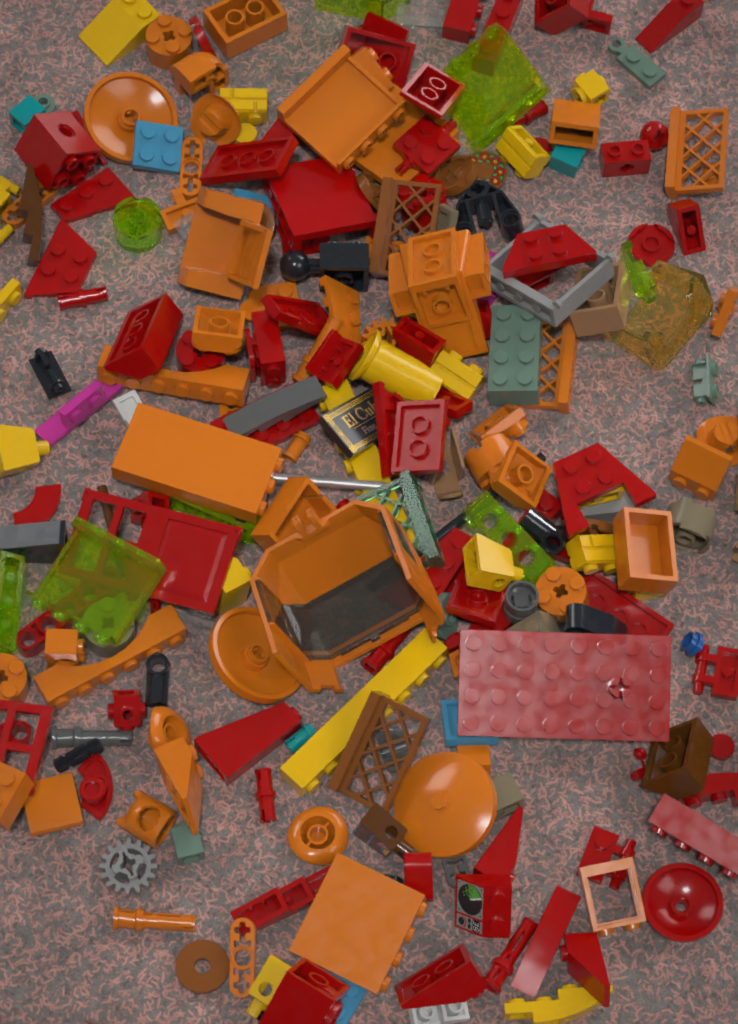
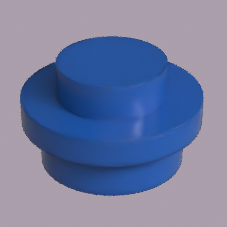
(692, 643)

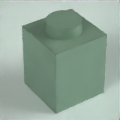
(186, 846)

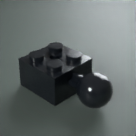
(340, 261)

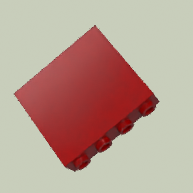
(318, 202)

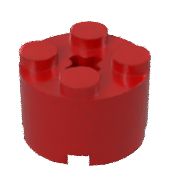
(414, 206)
(192, 360)

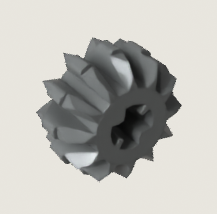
(401, 747)

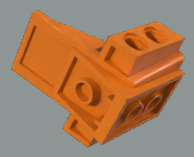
(225, 245)
(439, 282)

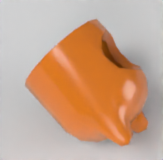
(148, 819)

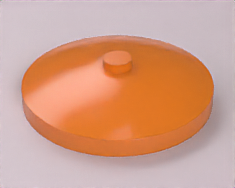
(116, 106)
(245, 659)
(446, 805)

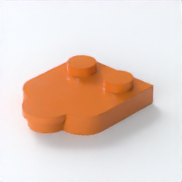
(253, 304)

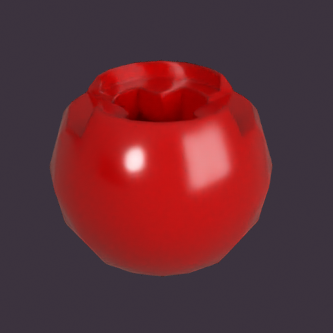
(656, 134)

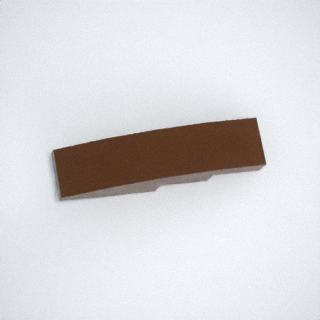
(31, 211)

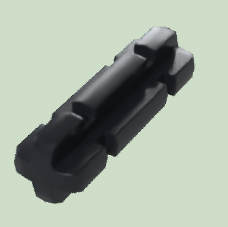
(78, 755)

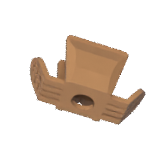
(447, 485)

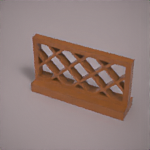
(386, 216)
(359, 742)

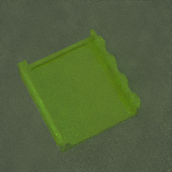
(498, 86)
(98, 583)

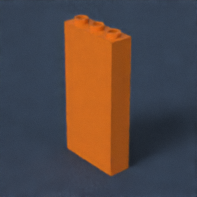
(198, 463)

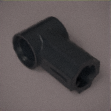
(542, 529)
(157, 682)

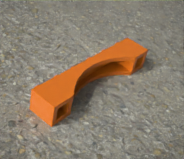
(218, 385)
(63, 683)

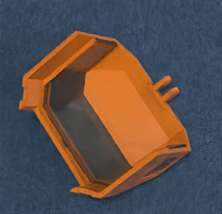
(341, 591)

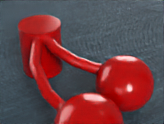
(640, 754)

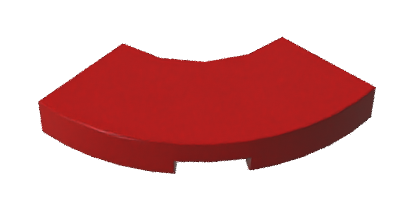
(42, 506)
(97, 767)

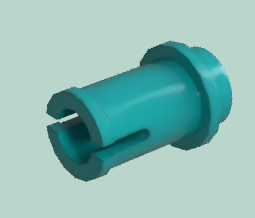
(299, 738)

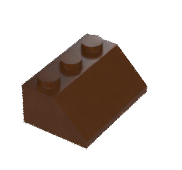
(682, 763)

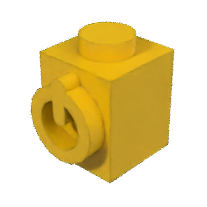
(590, 88)

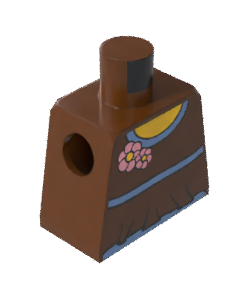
(373, 828)

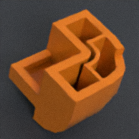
(199, 72)

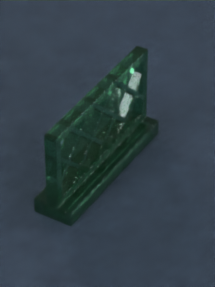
(417, 514)

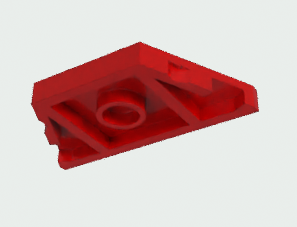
(546, 250)
(62, 265)
(385, 413)

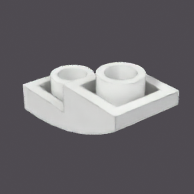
(439, 1014)

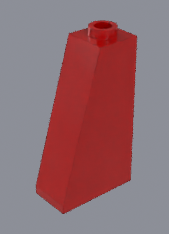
(247, 741)

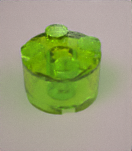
(137, 224)

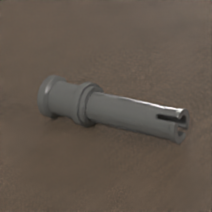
(77, 737)

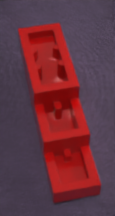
(280, 902)
(545, 941)

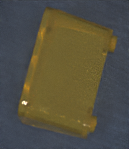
(665, 326)

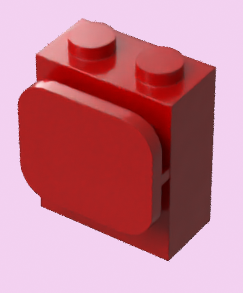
(265, 350)

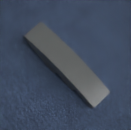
(276, 407)

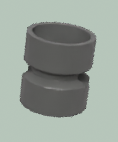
(520, 601)

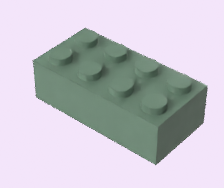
(514, 356)

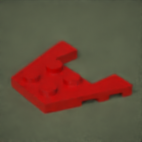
(591, 475)

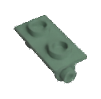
(707, 390)

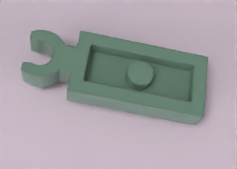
(637, 64)

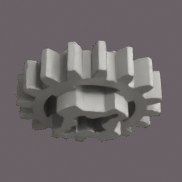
(118, 871)

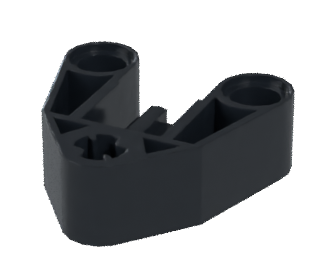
(480, 200)
(586, 619)

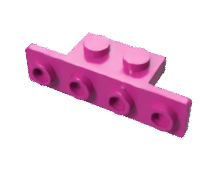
(76, 411)

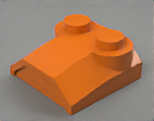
(218, 330)
(506, 420)
(520, 477)

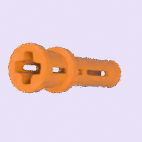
(332, 323)
(141, 920)

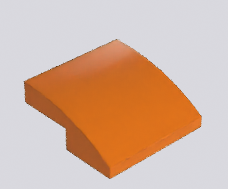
(53, 805)

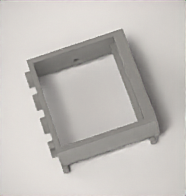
(539, 305)

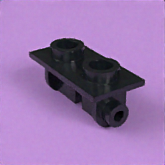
(49, 373)

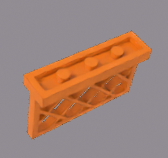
(676, 151)
(564, 371)

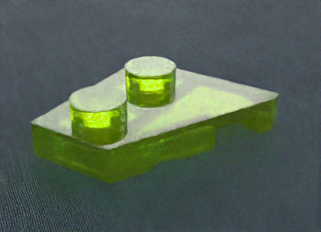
(641, 280)

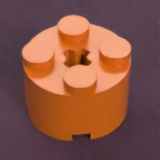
(168, 41)
(487, 458)
(557, 582)
(13, 679)

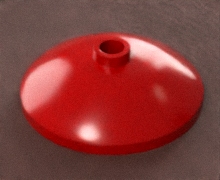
(686, 886)

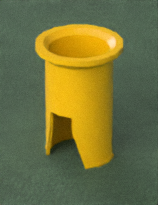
(396, 370)

